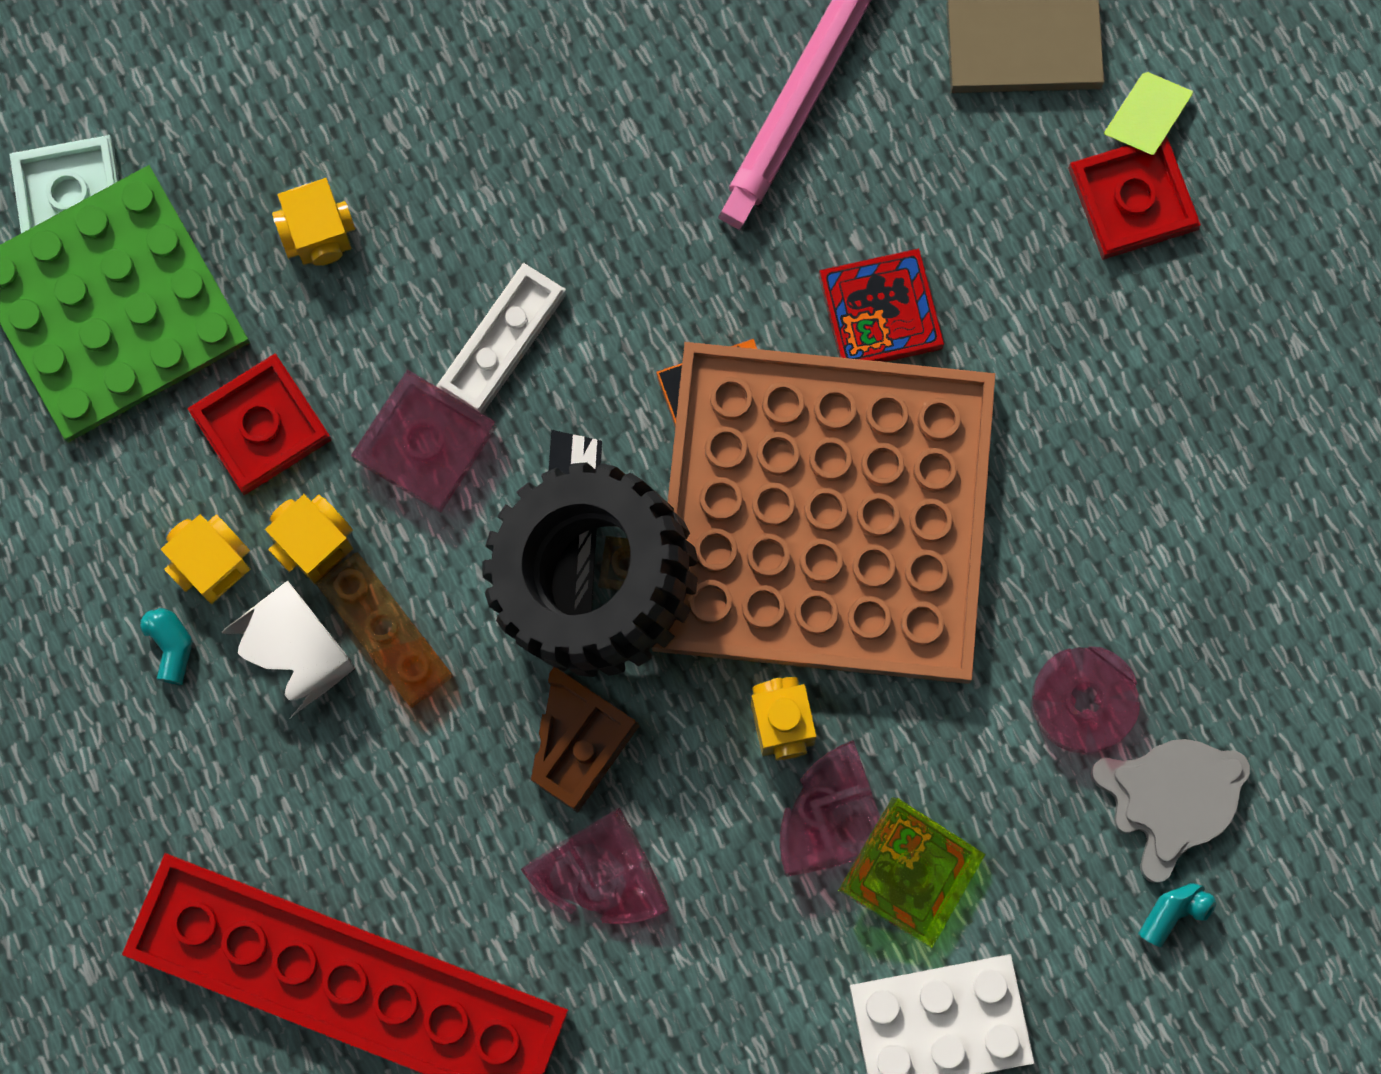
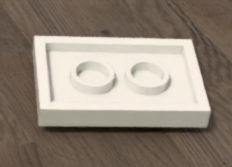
(943, 1020)

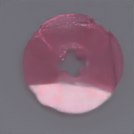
(1086, 730)

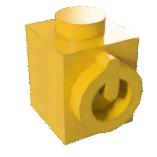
(313, 223)
(309, 536)
(205, 556)
(783, 718)

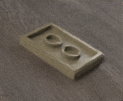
(1024, 45)

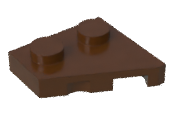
(578, 741)

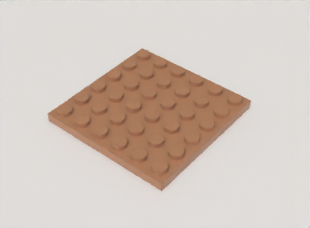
(831, 510)

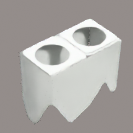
(289, 636)

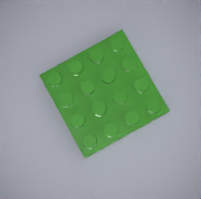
(111, 304)

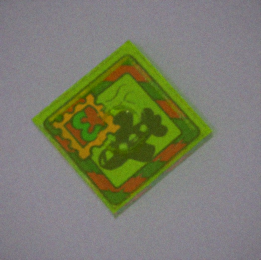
(912, 872)

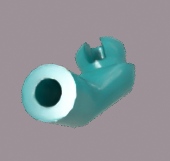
(172, 639)
(1173, 906)

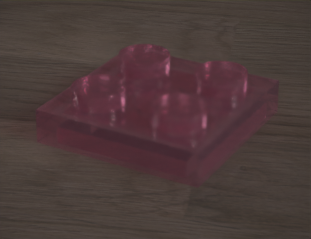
(424, 441)

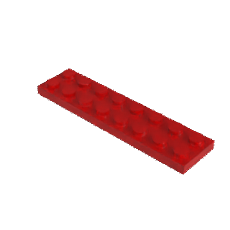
(338, 977)

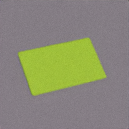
(1148, 113)

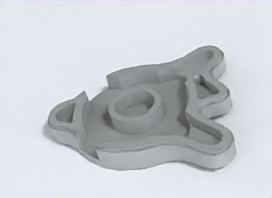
(1174, 795)

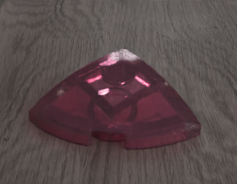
(829, 815)
(601, 872)

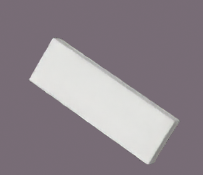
(502, 338)

